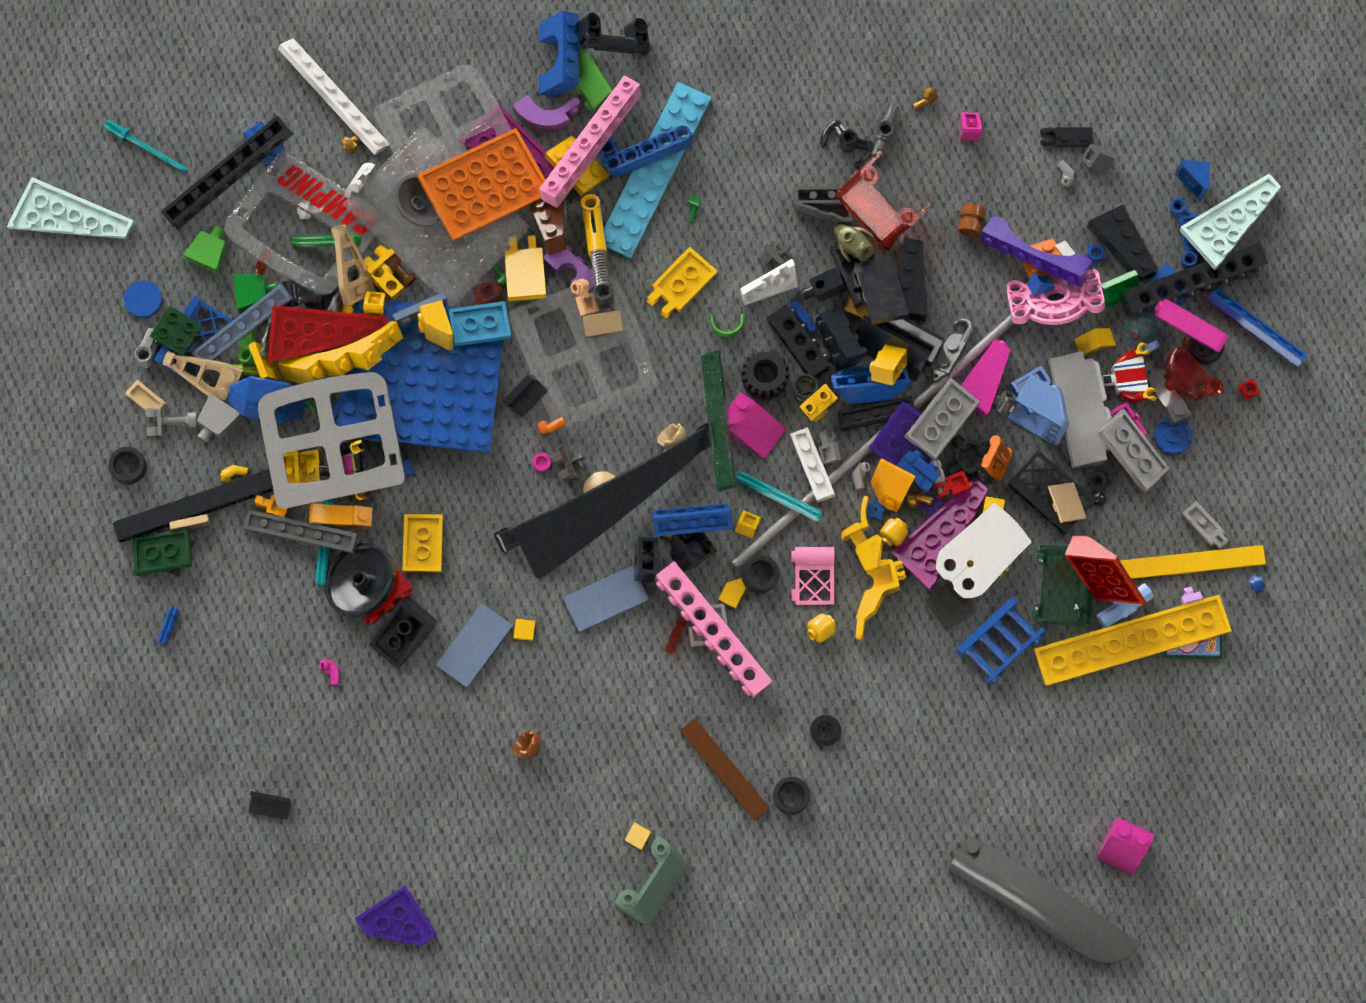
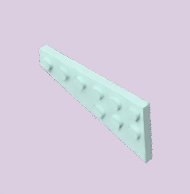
(57, 211)
(1225, 224)

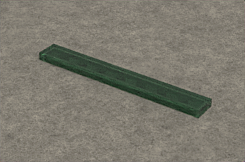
(718, 421)

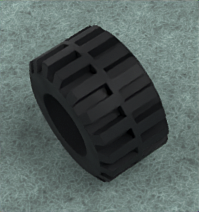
(760, 389)

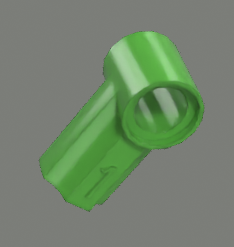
(244, 353)

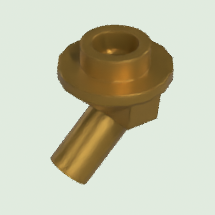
(929, 96)
(350, 144)
(915, 498)

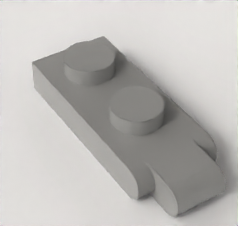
(1205, 525)

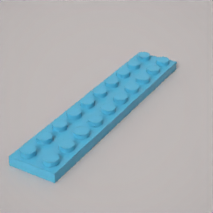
(650, 182)

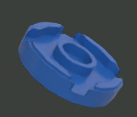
(143, 299)
(1172, 441)

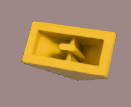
(374, 303)
(1095, 341)

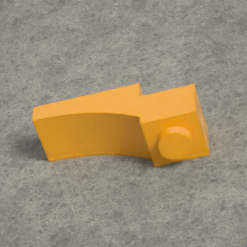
(341, 516)

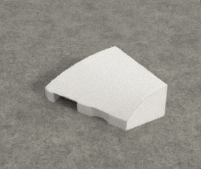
(358, 181)

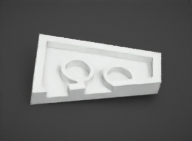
(774, 282)

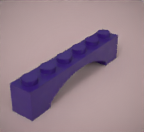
(1069, 268)

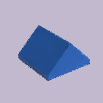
(1195, 176)

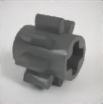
(1005, 402)

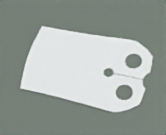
(990, 543)

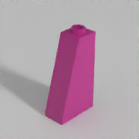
(1191, 325)
(986, 376)

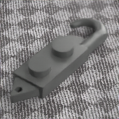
(952, 351)

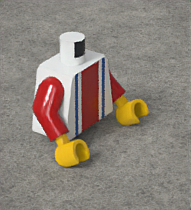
(1130, 376)

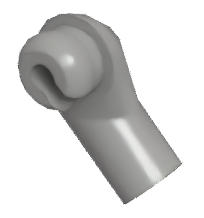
(1068, 173)
(859, 473)

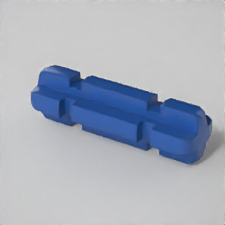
(803, 317)
(168, 625)

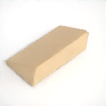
(602, 323)

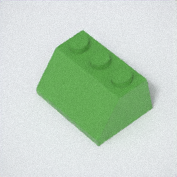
(591, 83)

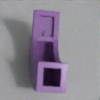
(545, 120)

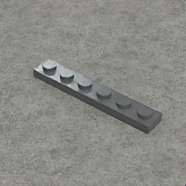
(301, 531)

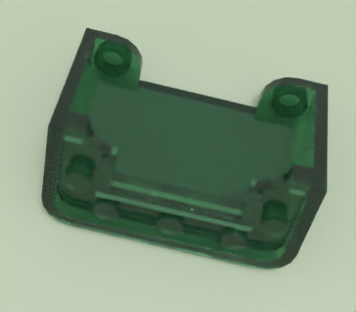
(1063, 593)

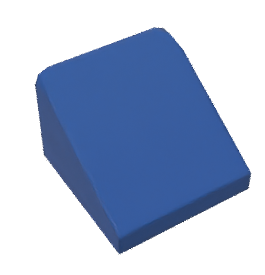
(1040, 284)

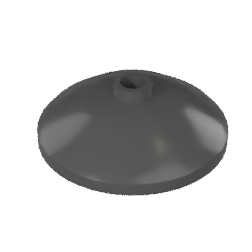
(410, 193)

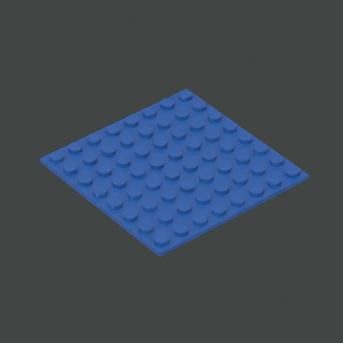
(433, 392)

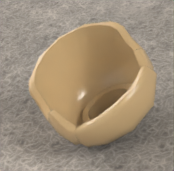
(671, 435)

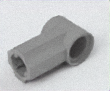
(147, 347)

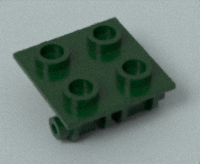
(175, 330)

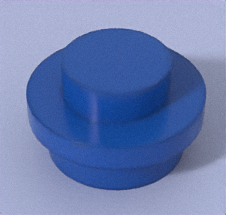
(1257, 583)

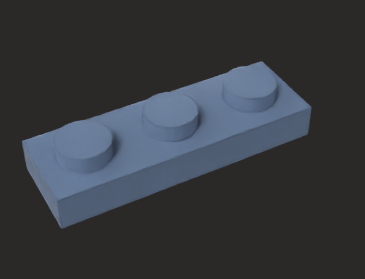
(409, 314)

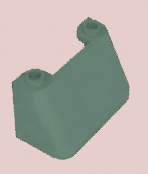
(660, 884)

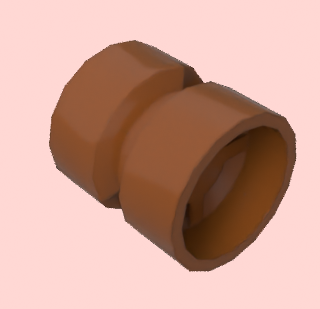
(972, 218)

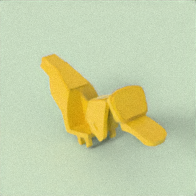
(882, 571)

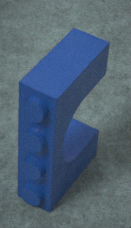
(564, 75)

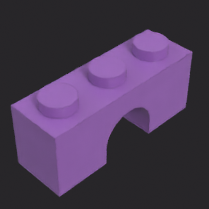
(566, 259)

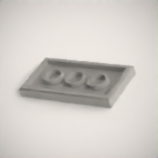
(942, 419)
(1133, 450)

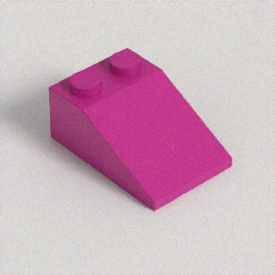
(753, 426)

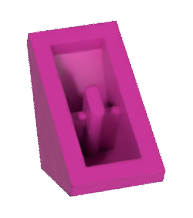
(970, 126)

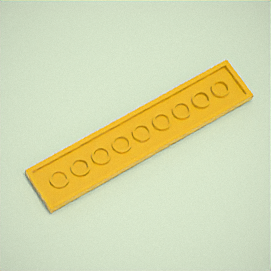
(1132, 640)

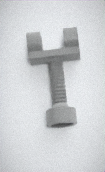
(190, 420)

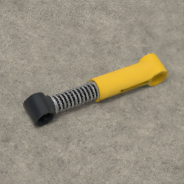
(597, 250)

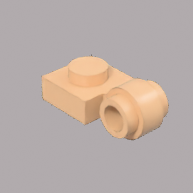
(585, 301)

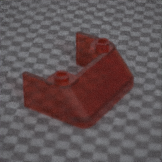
(872, 208)

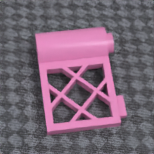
(813, 559)

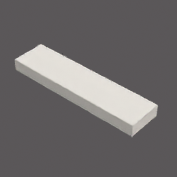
(812, 465)

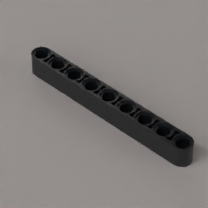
(193, 505)

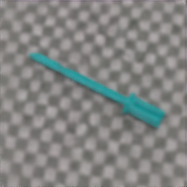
(124, 134)

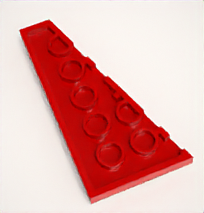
(310, 330)

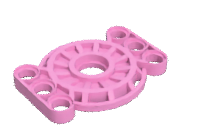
(1071, 307)

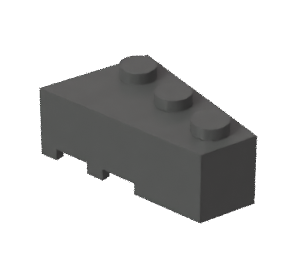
(821, 203)

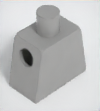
(217, 418)

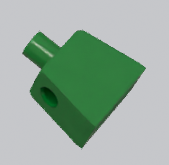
(250, 289)

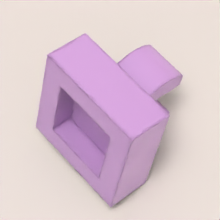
(1190, 596)

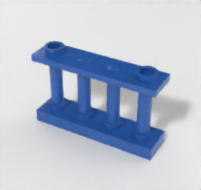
(981, 634)

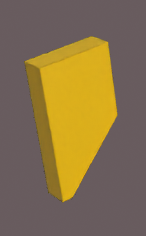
(732, 593)

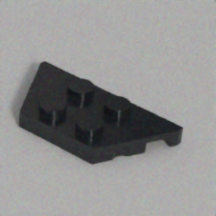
(849, 275)

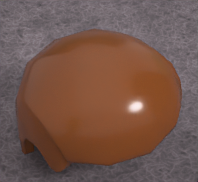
(527, 745)

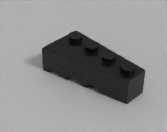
(1123, 241)
(912, 278)

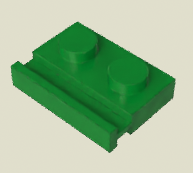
(1114, 287)

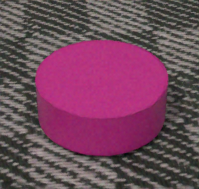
(541, 462)

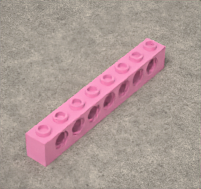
(590, 141)
(674, 574)

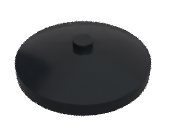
(360, 581)

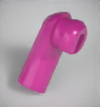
(331, 669)

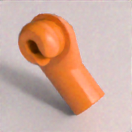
(551, 427)

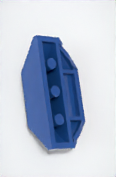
(856, 385)
(246, 394)

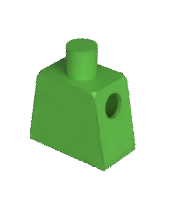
(207, 250)

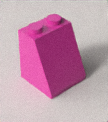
(1125, 846)

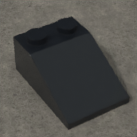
(403, 632)

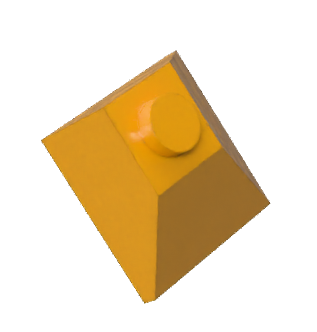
(891, 484)

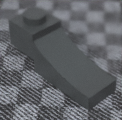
(1169, 401)

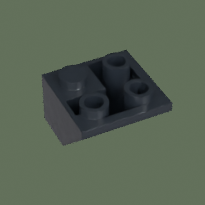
(690, 549)

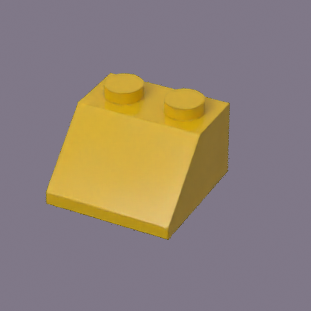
(435, 324)

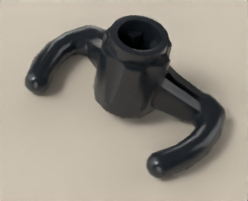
(847, 141)
(298, 296)

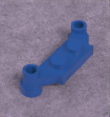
(1184, 216)

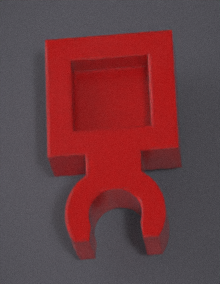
(955, 484)

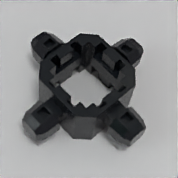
(958, 442)

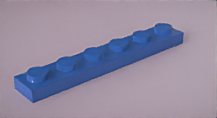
(1256, 326)

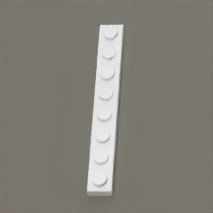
(333, 96)

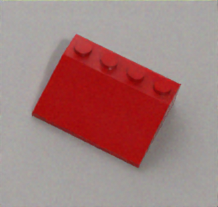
(1102, 572)

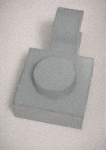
(829, 450)

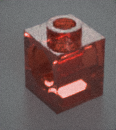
(479, 290)

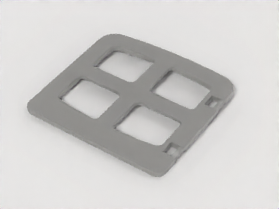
(330, 438)

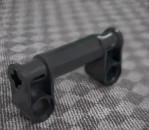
(635, 36)

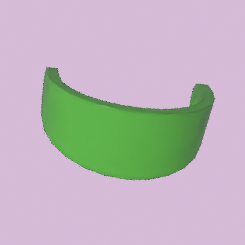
(727, 334)

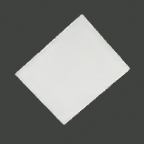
(1065, 249)

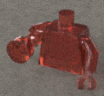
(1188, 375)

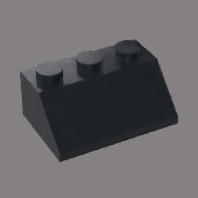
(919, 335)

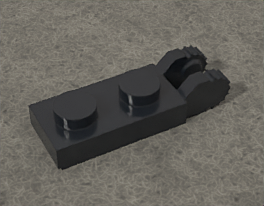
(1068, 136)

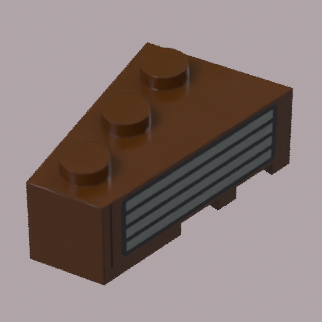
(551, 224)

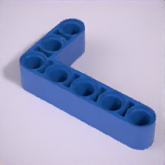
(639, 151)

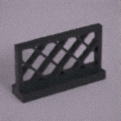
(1036, 501)

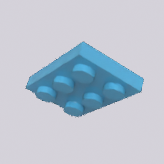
(479, 323)

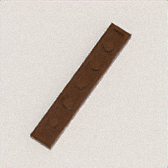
(724, 769)

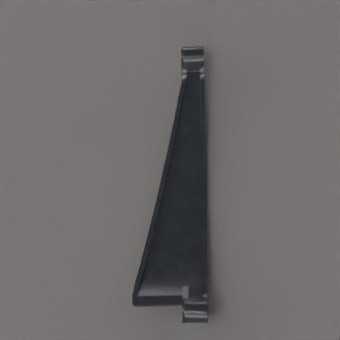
(570, 527)

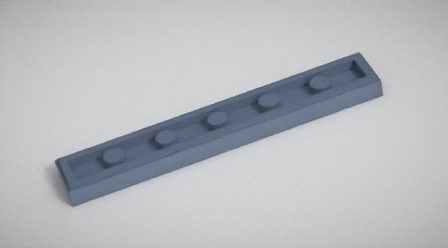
(243, 324)

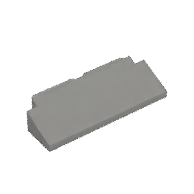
(1084, 400)

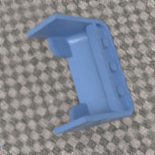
(1048, 407)

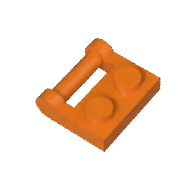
(993, 462)

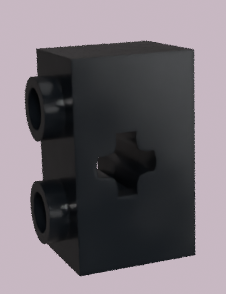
(645, 559)

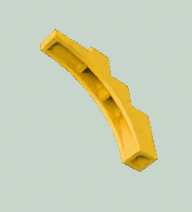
(340, 361)

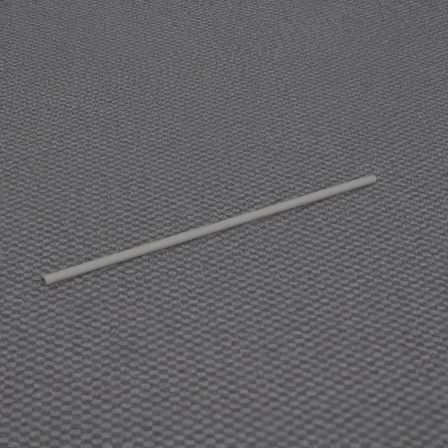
(864, 450)

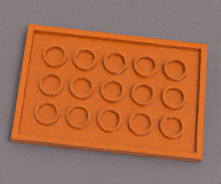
(483, 184)

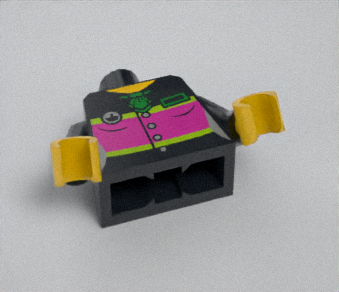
(351, 460)

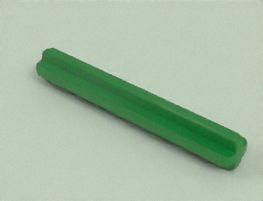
(320, 241)

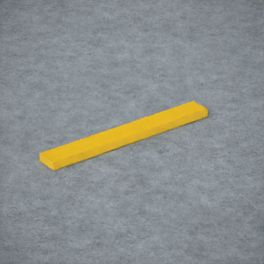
(1195, 562)

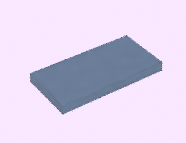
(605, 599)
(474, 645)

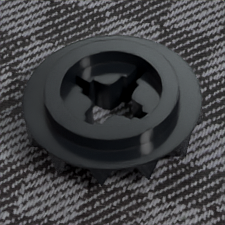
(834, 728)

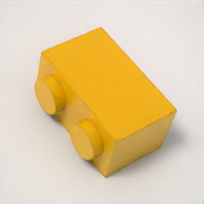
(888, 364)

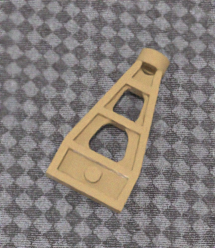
(356, 290)
(228, 374)

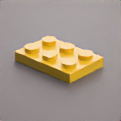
(593, 175)
(422, 543)

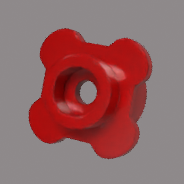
(1250, 384)

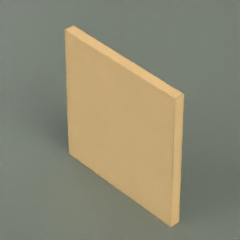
(1067, 502)

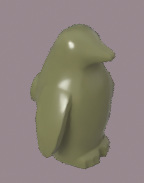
(854, 242)

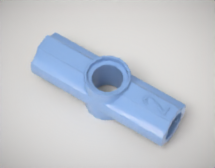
(1121, 610)

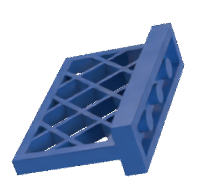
(192, 311)
(692, 519)

